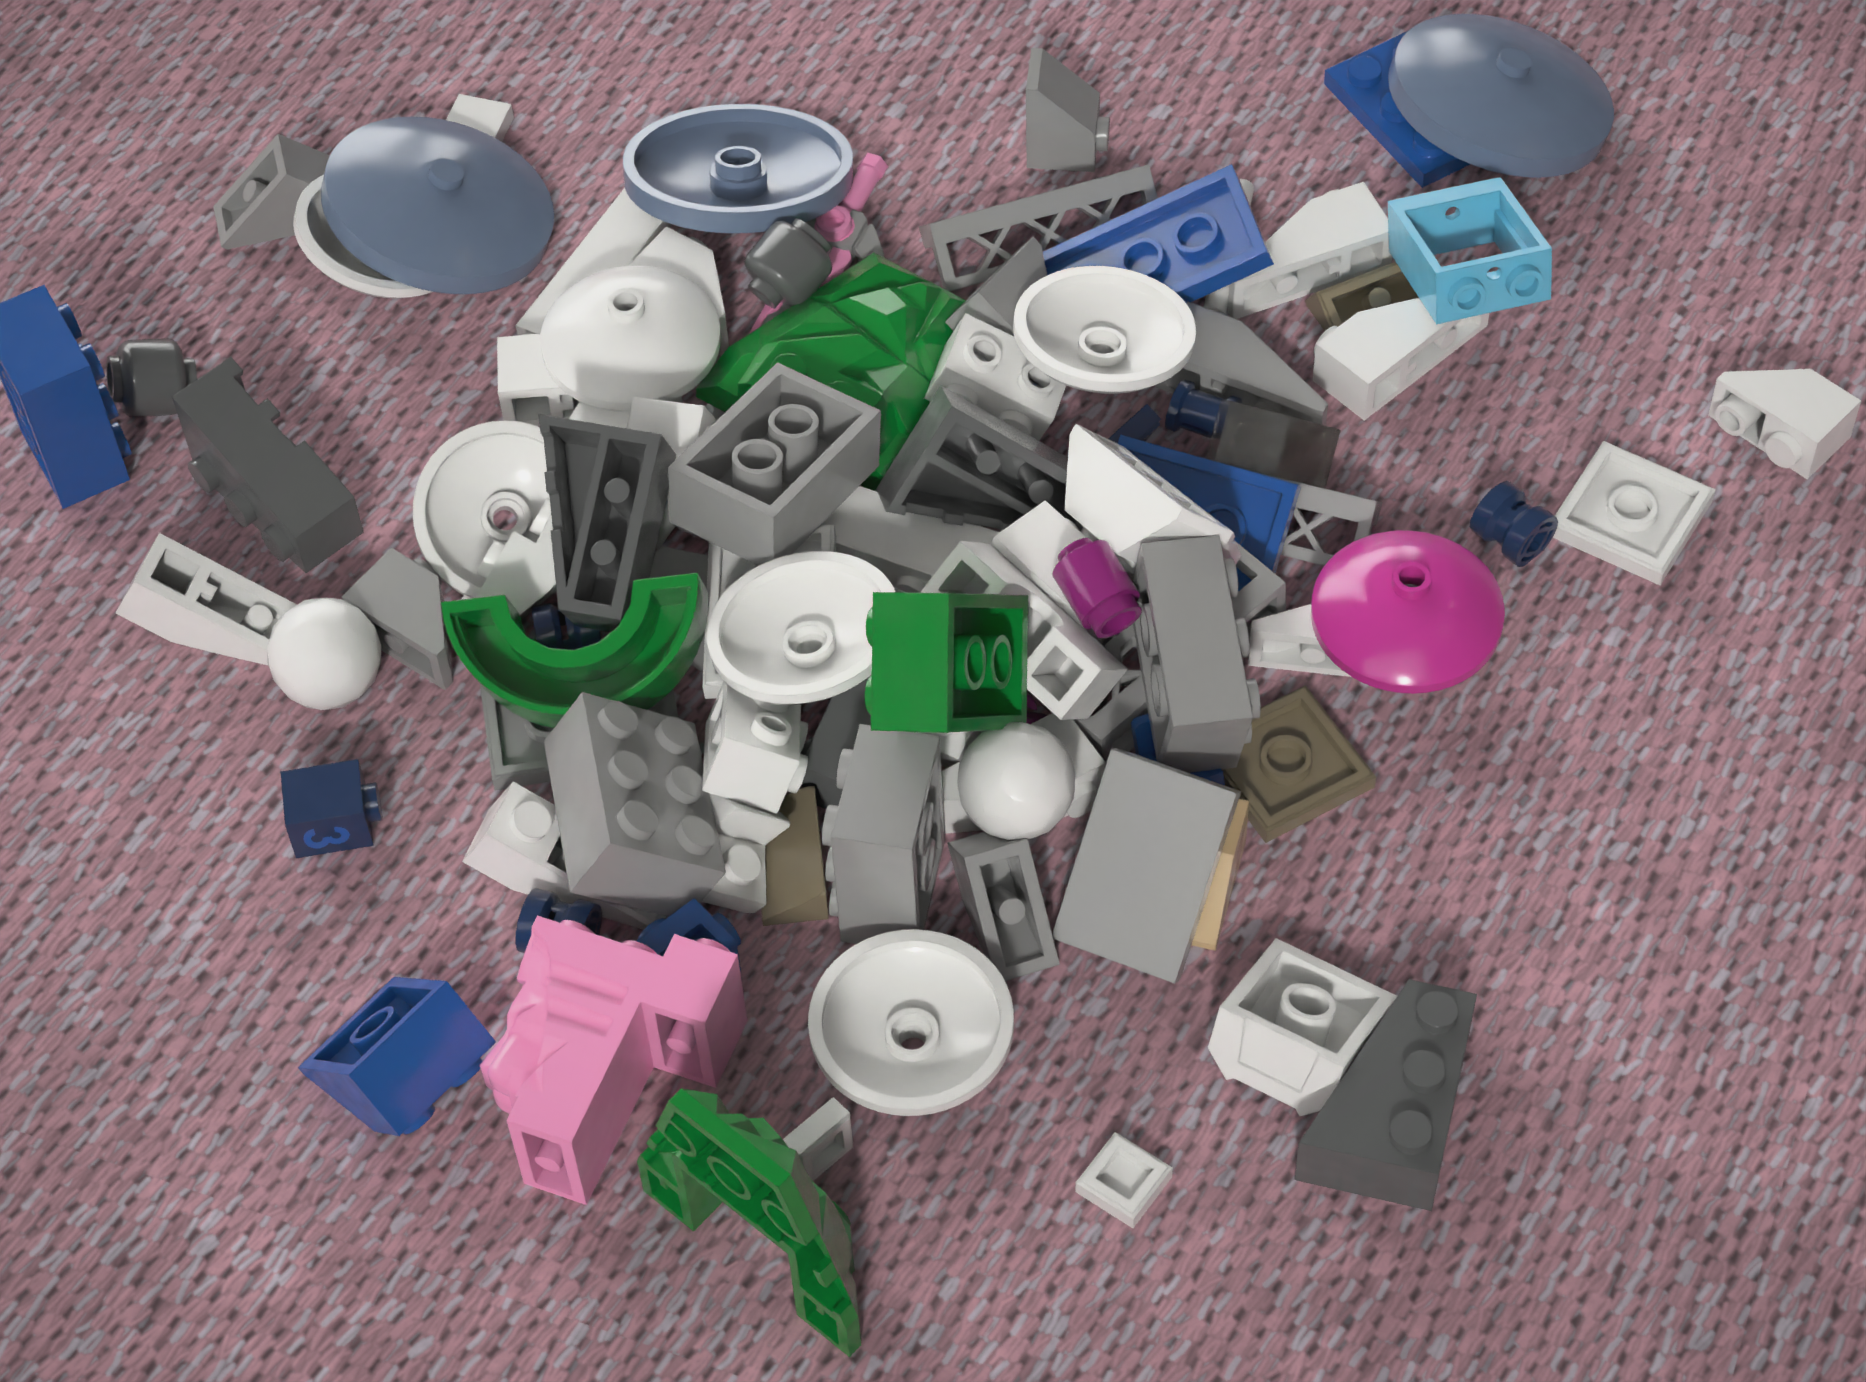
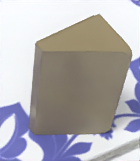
(1364, 292)
(796, 865)

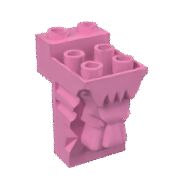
(592, 1032)

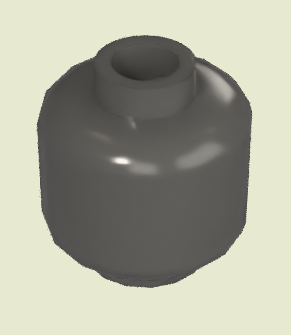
(788, 263)
(148, 375)

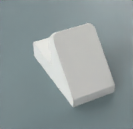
(742, 839)

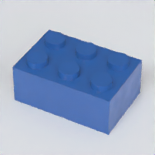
(57, 397)

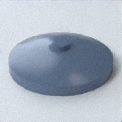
(1500, 95)
(737, 168)
(437, 205)

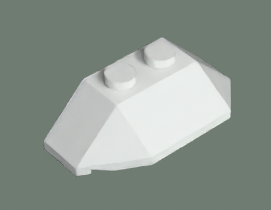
(1129, 502)

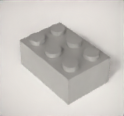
(774, 466)
(1193, 654)
(632, 806)
(885, 833)

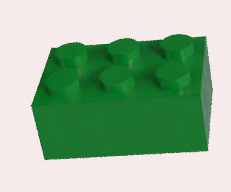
(947, 661)

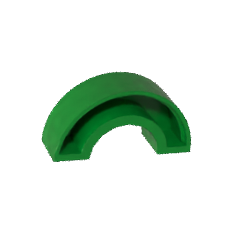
(629, 665)

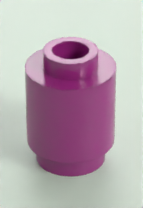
(1097, 587)

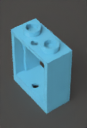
(1483, 215)

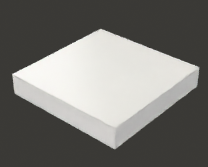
(1632, 512)

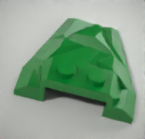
(863, 334)
(717, 1157)

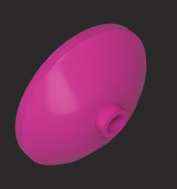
(1404, 634)

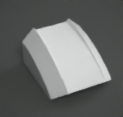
(1295, 1026)

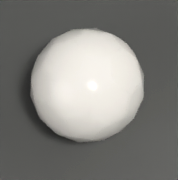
(324, 653)
(1016, 781)

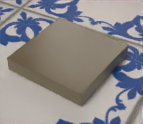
(1296, 766)

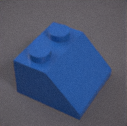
(400, 1054)

